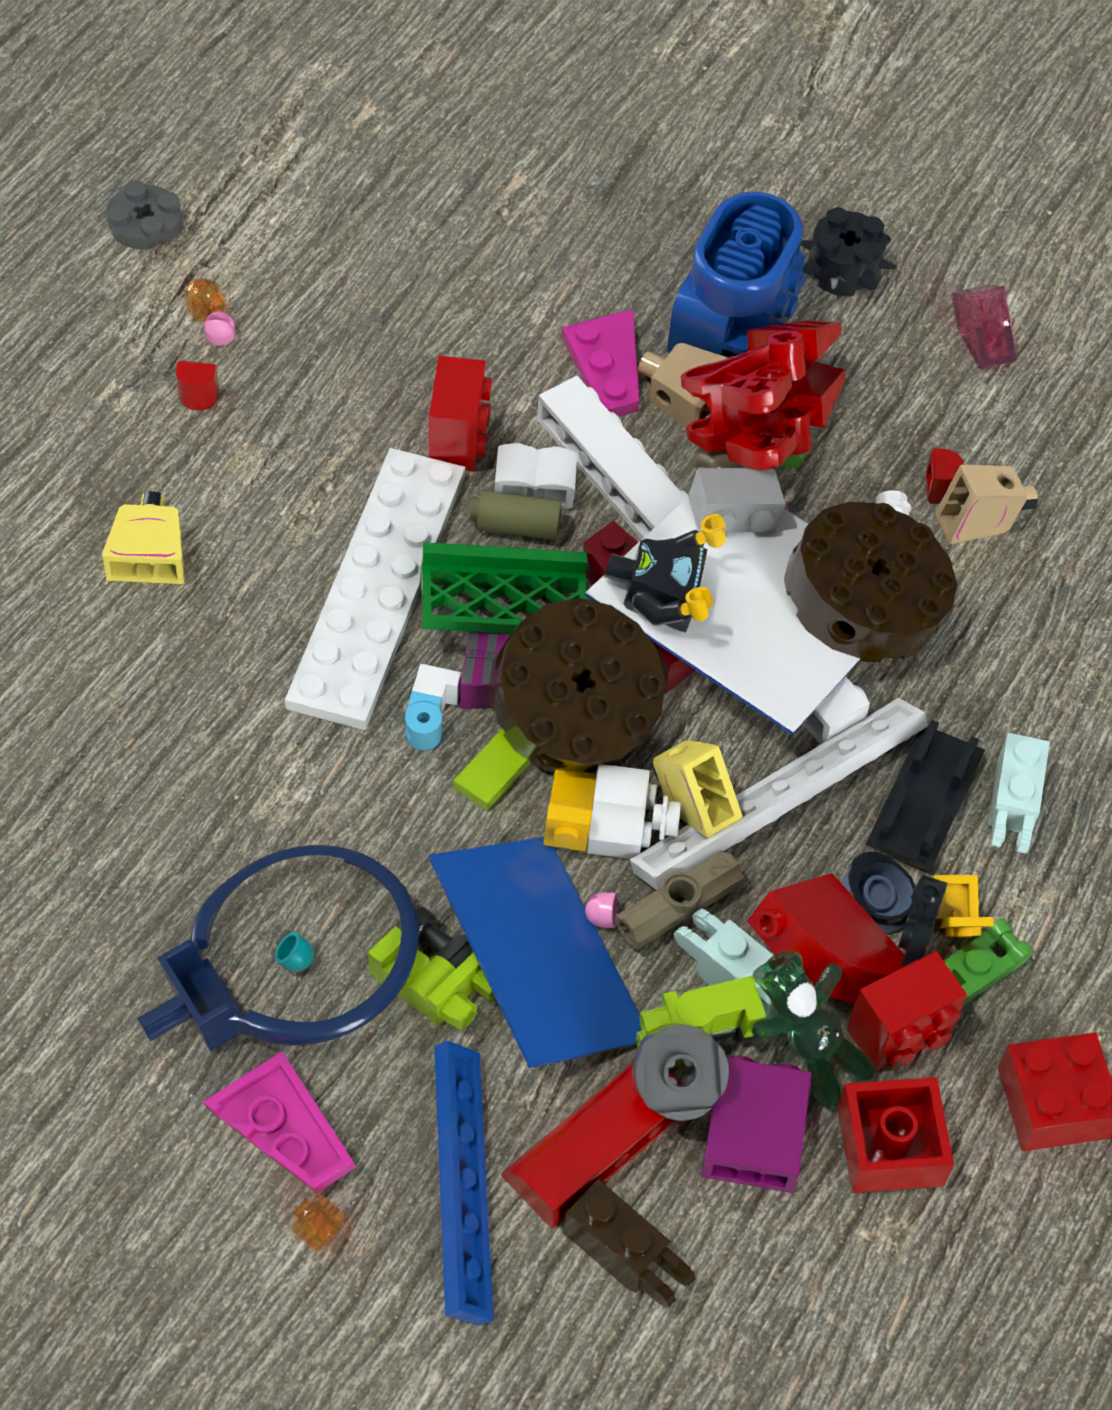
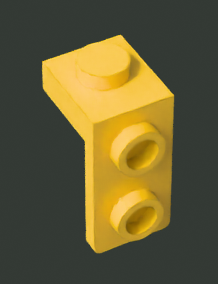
(570, 810)
(960, 907)

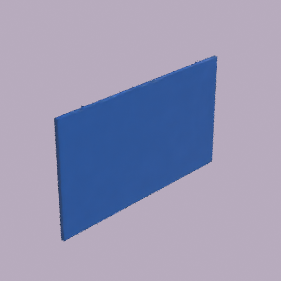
(538, 950)

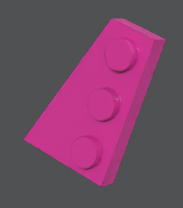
(607, 359)
(283, 1122)

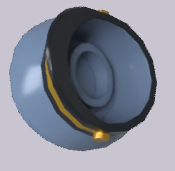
(881, 889)

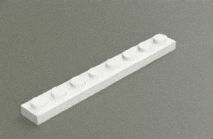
(785, 790)

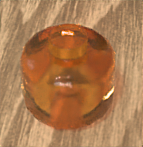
(204, 298)
(317, 1222)

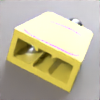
(145, 543)
(699, 780)

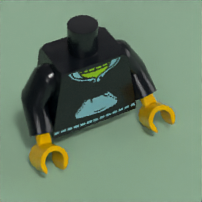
(668, 576)

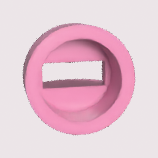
(219, 328)
(602, 909)

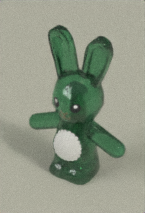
(814, 1031)

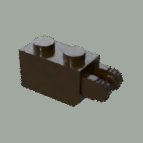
(625, 1243)

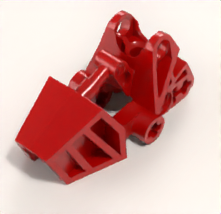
(771, 377)

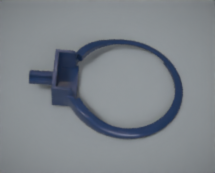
(211, 1007)

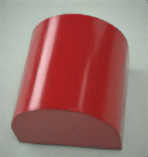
(197, 384)
(940, 473)

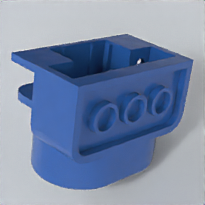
(740, 275)

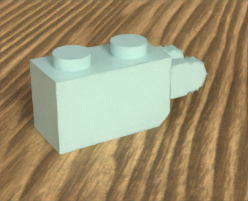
(1018, 789)
(726, 954)

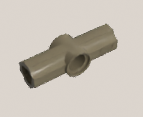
(660, 913)

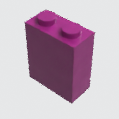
(758, 1126)

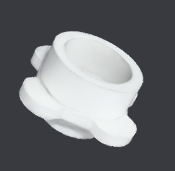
(666, 818)

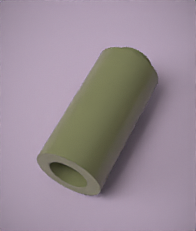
(517, 514)

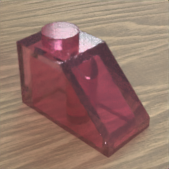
(985, 324)

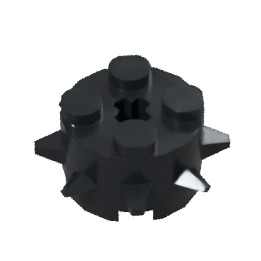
(847, 252)

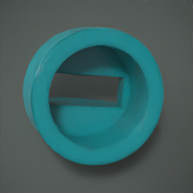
(294, 952)

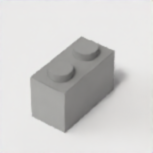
(743, 496)

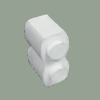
(537, 472)
(619, 812)

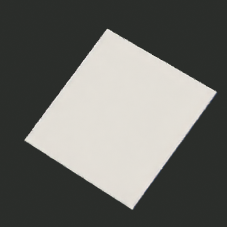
(752, 631)

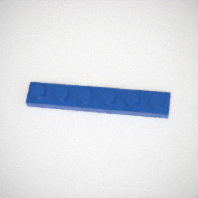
(463, 1185)

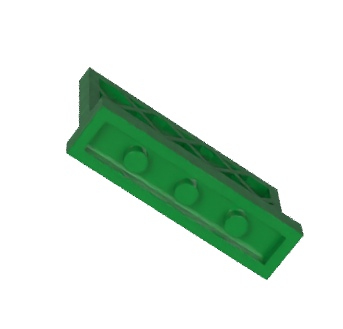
(497, 568)

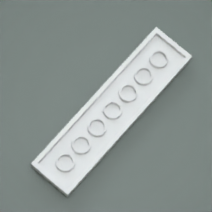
(374, 590)

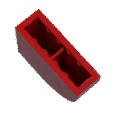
(826, 928)

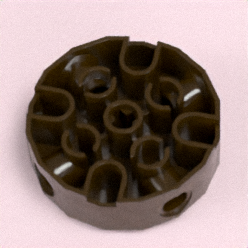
(870, 581)
(538, 679)

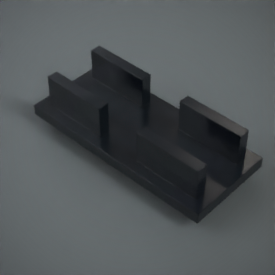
(926, 797)

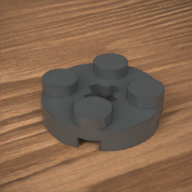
(144, 199)
(700, 1089)

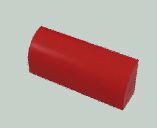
(585, 1148)

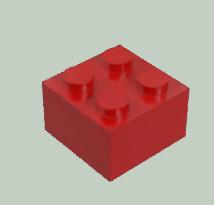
(459, 411)
(906, 1012)
(1058, 1091)
(895, 1135)

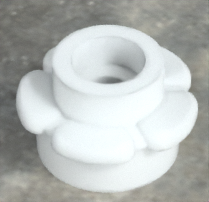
(896, 499)

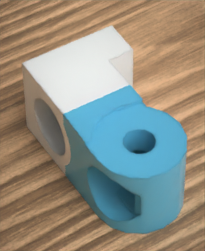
(426, 705)

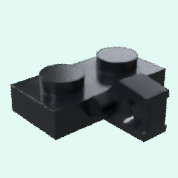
(920, 922)

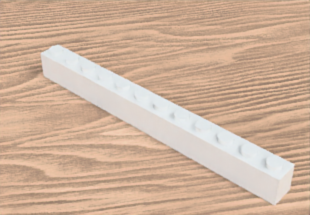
(645, 496)

